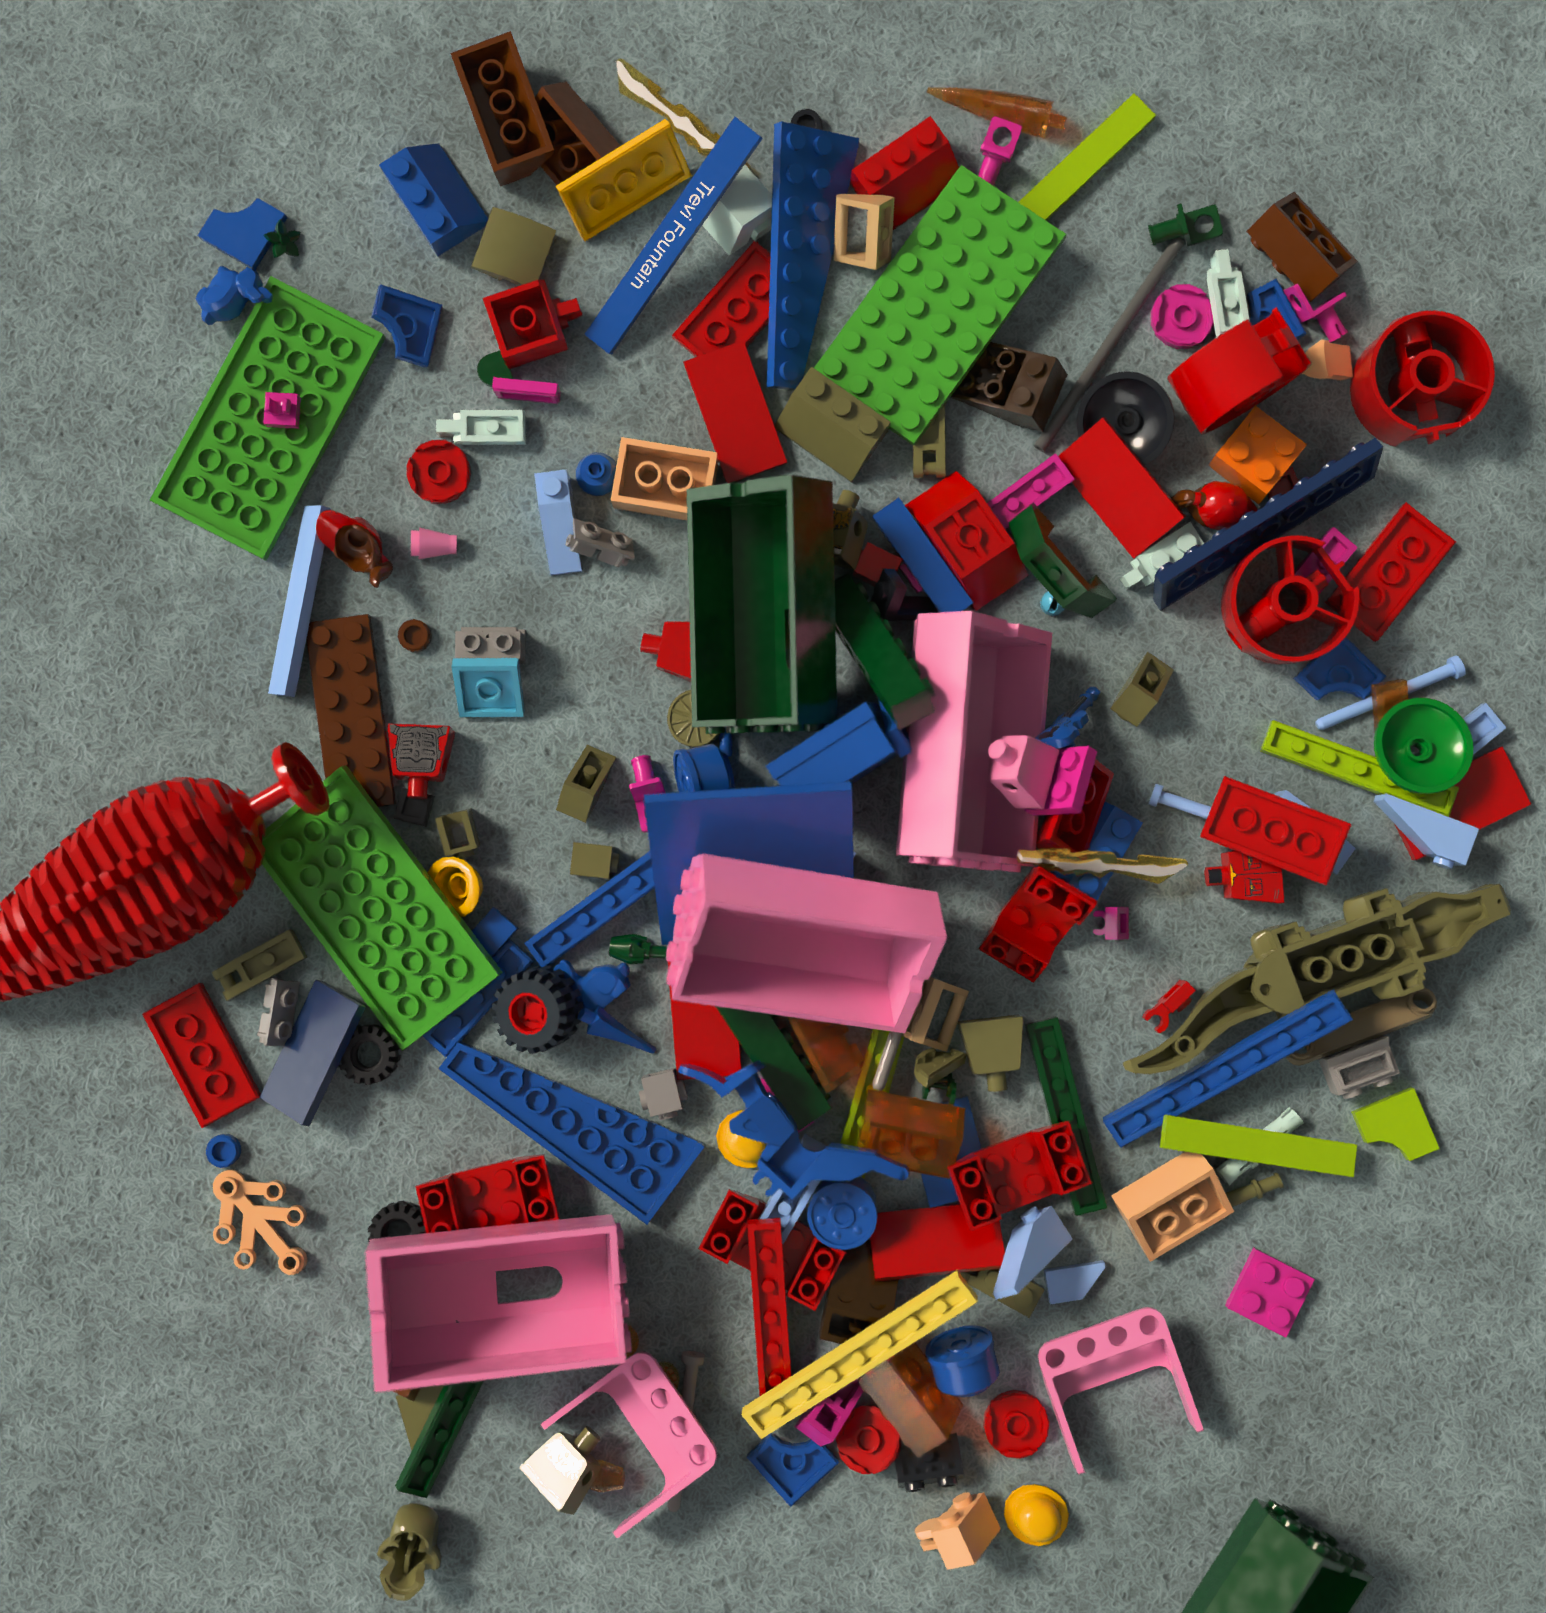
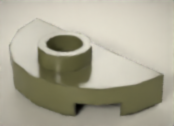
(934, 1065)

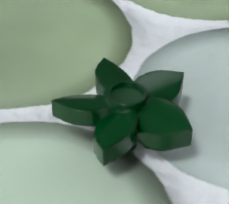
(283, 240)

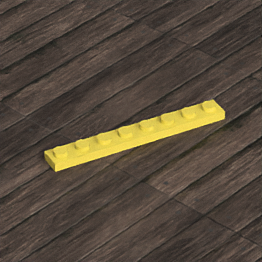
(859, 1354)

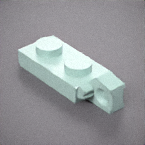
(1226, 293)
(485, 427)
(1167, 550)

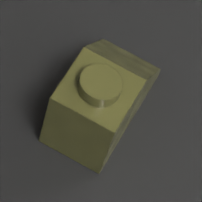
(1142, 689)
(585, 783)

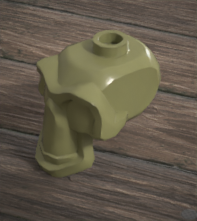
(410, 1551)

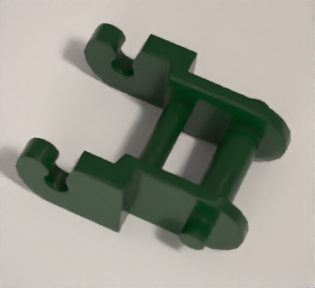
(950, 1088)

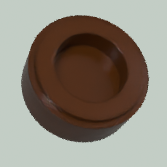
(414, 635)

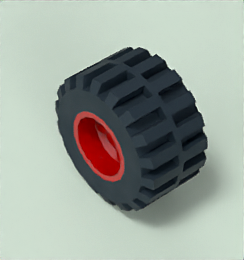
(537, 1009)

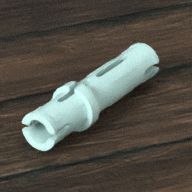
(1233, 1168)

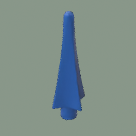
(604, 1025)

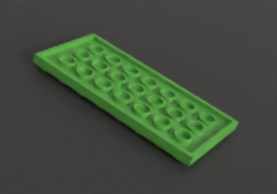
(940, 303)
(231, 467)
(376, 910)

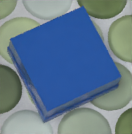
(838, 752)

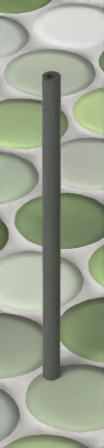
(1109, 344)

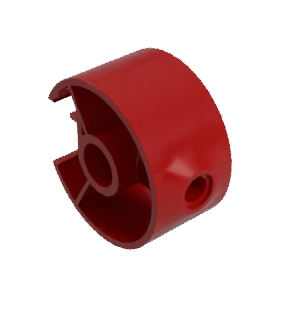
(1435, 368)
(1238, 371)
(1266, 615)

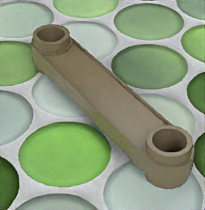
(1369, 1024)

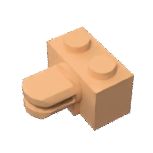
(961, 1531)

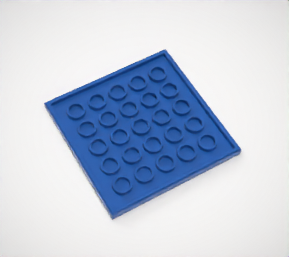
(775, 826)

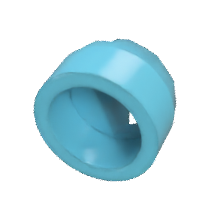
(1045, 605)

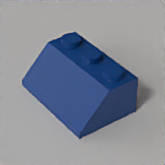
(434, 195)
(1112, 834)

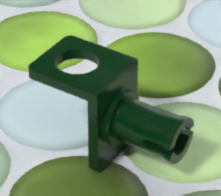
(1184, 227)

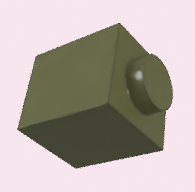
(594, 860)

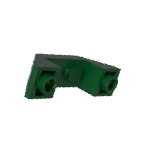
(1053, 569)

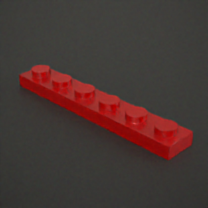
(769, 1302)

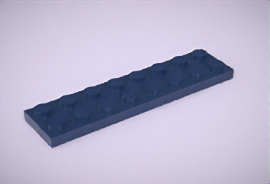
(1269, 523)

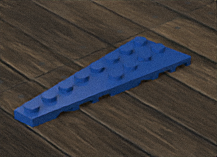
(807, 176)
(608, 1146)

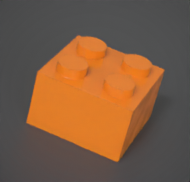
(1257, 454)

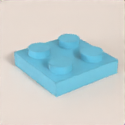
(488, 687)

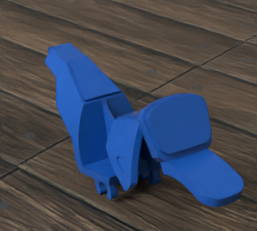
(785, 1158)

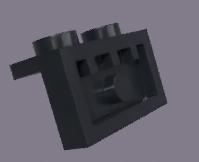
(937, 1465)

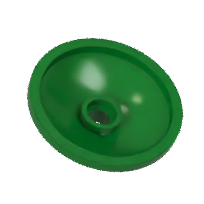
(1436, 732)

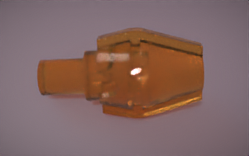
(609, 1478)

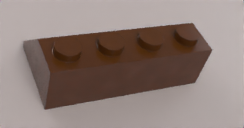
(503, 107)

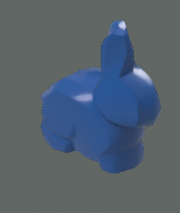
(229, 294)
(599, 985)

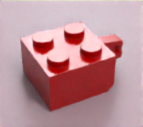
(529, 322)

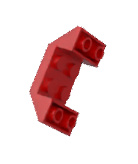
(969, 538)
(1035, 922)
(1018, 1173)
(489, 1196)
(807, 1261)

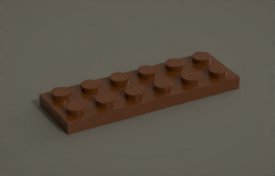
(350, 703)

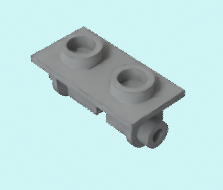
(613, 546)
(281, 999)

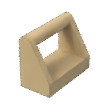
(878, 233)
(926, 1008)

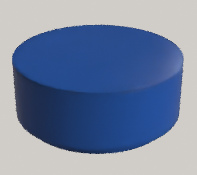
(223, 1150)

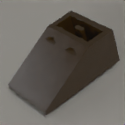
(1013, 385)
(854, 1297)

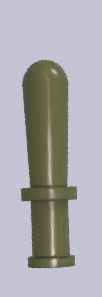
(1255, 1189)

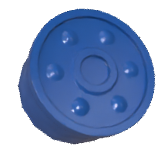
(702, 769)
(843, 1213)
(963, 1360)

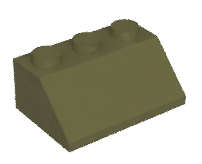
(832, 424)

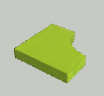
(1398, 1121)

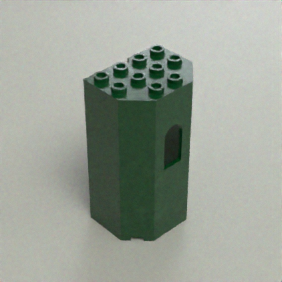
(752, 563)
(1280, 1568)

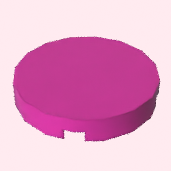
(1187, 324)

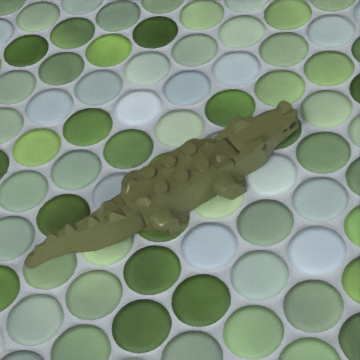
(1374, 946)

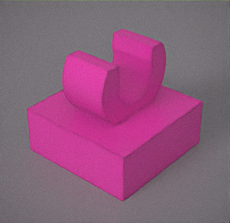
(282, 410)
(1116, 923)

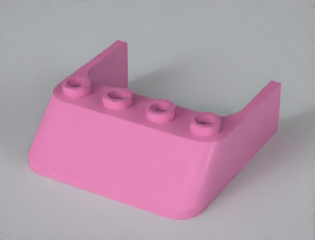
(1106, 1354)
(660, 1421)

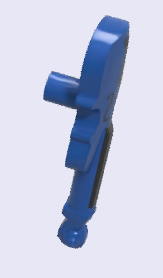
(1067, 725)

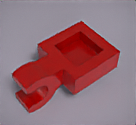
(1174, 999)

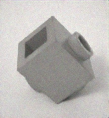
(663, 1094)

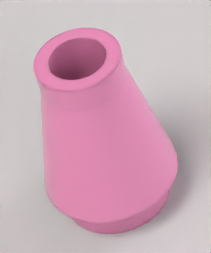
(430, 543)

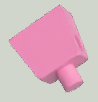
(1023, 770)

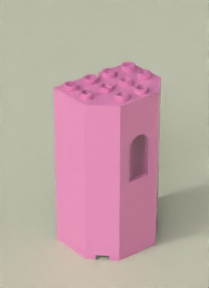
(986, 686)
(802, 943)
(441, 1277)

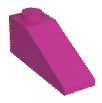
(827, 1417)

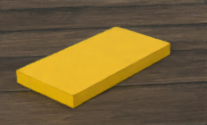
(624, 180)

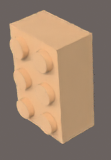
(656, 475)

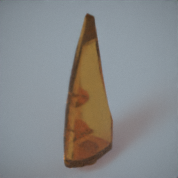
(1028, 111)

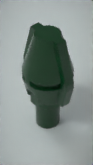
(634, 949)

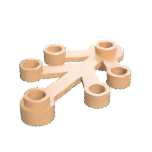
(256, 1218)

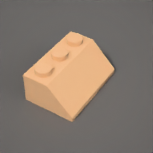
(1173, 1203)

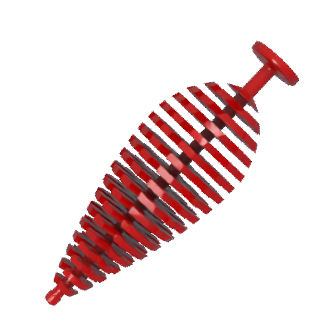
(142, 876)

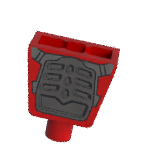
(420, 755)

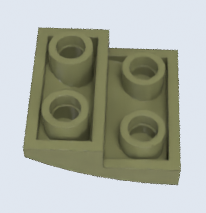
(513, 247)

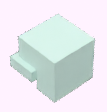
(741, 213)

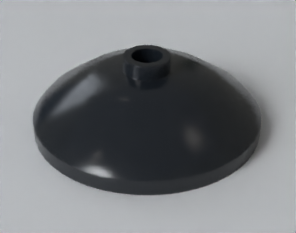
(1134, 395)

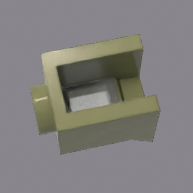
(458, 833)

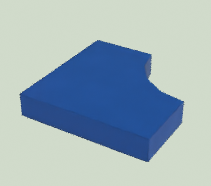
(242, 232)
(1267, 298)
(410, 322)
(1340, 670)
(792, 1466)

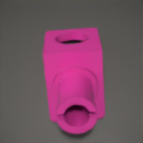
(995, 154)
(1323, 313)
(645, 784)

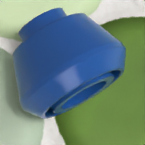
(599, 482)

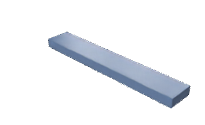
(298, 605)

